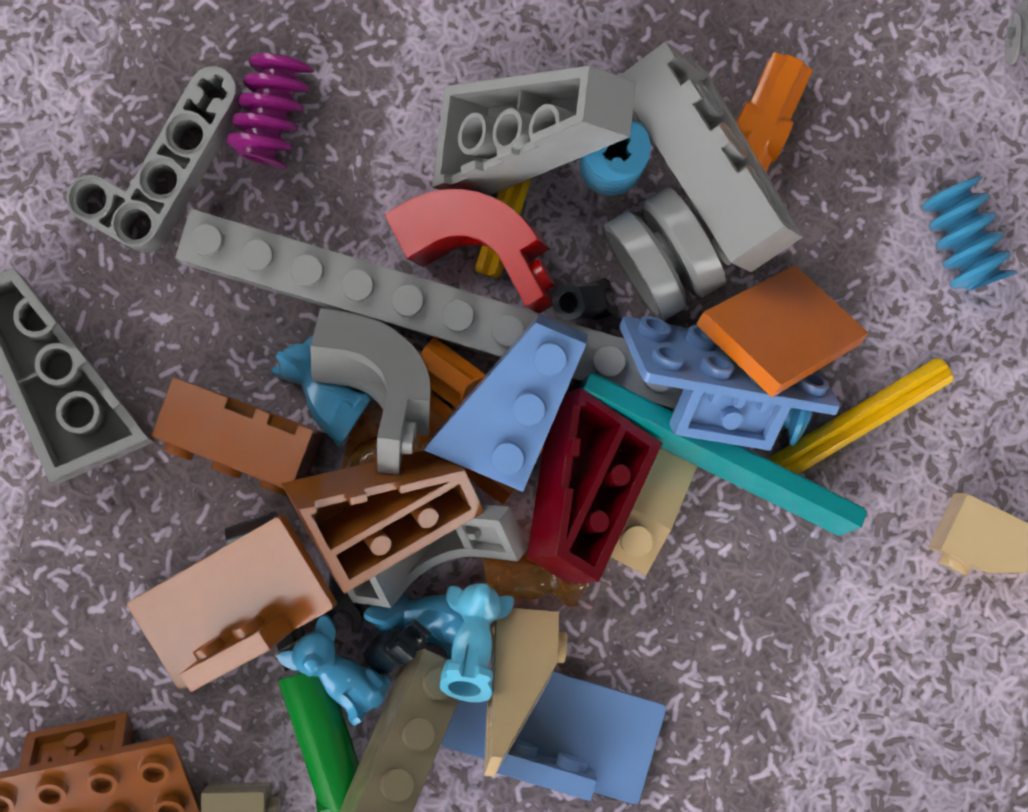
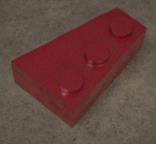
(587, 487)

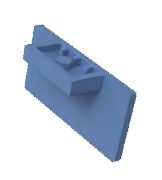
(717, 395)
(574, 741)

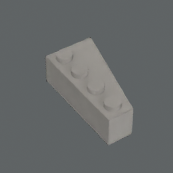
(527, 125)
(711, 158)
(57, 390)

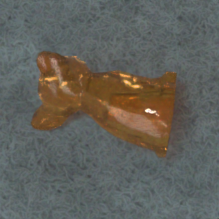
(529, 581)

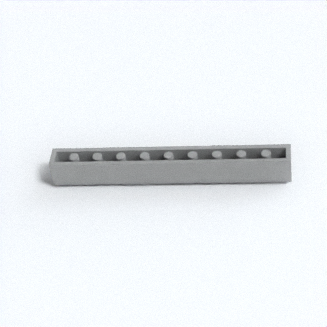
(391, 297)

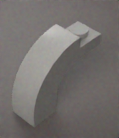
(385, 365)
(489, 535)

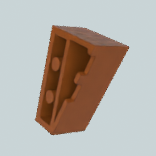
(236, 436)
(376, 519)

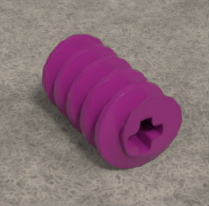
(268, 108)

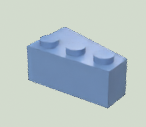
(513, 407)

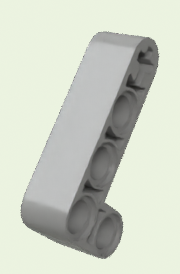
(165, 156)

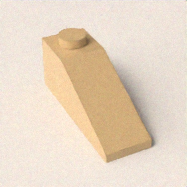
(654, 512)
(980, 538)
(522, 663)

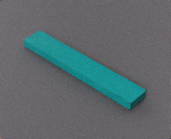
(733, 462)

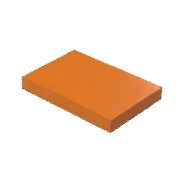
(782, 330)

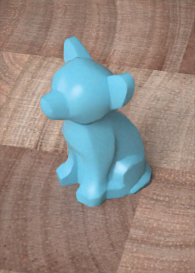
(468, 671)

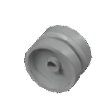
(665, 253)

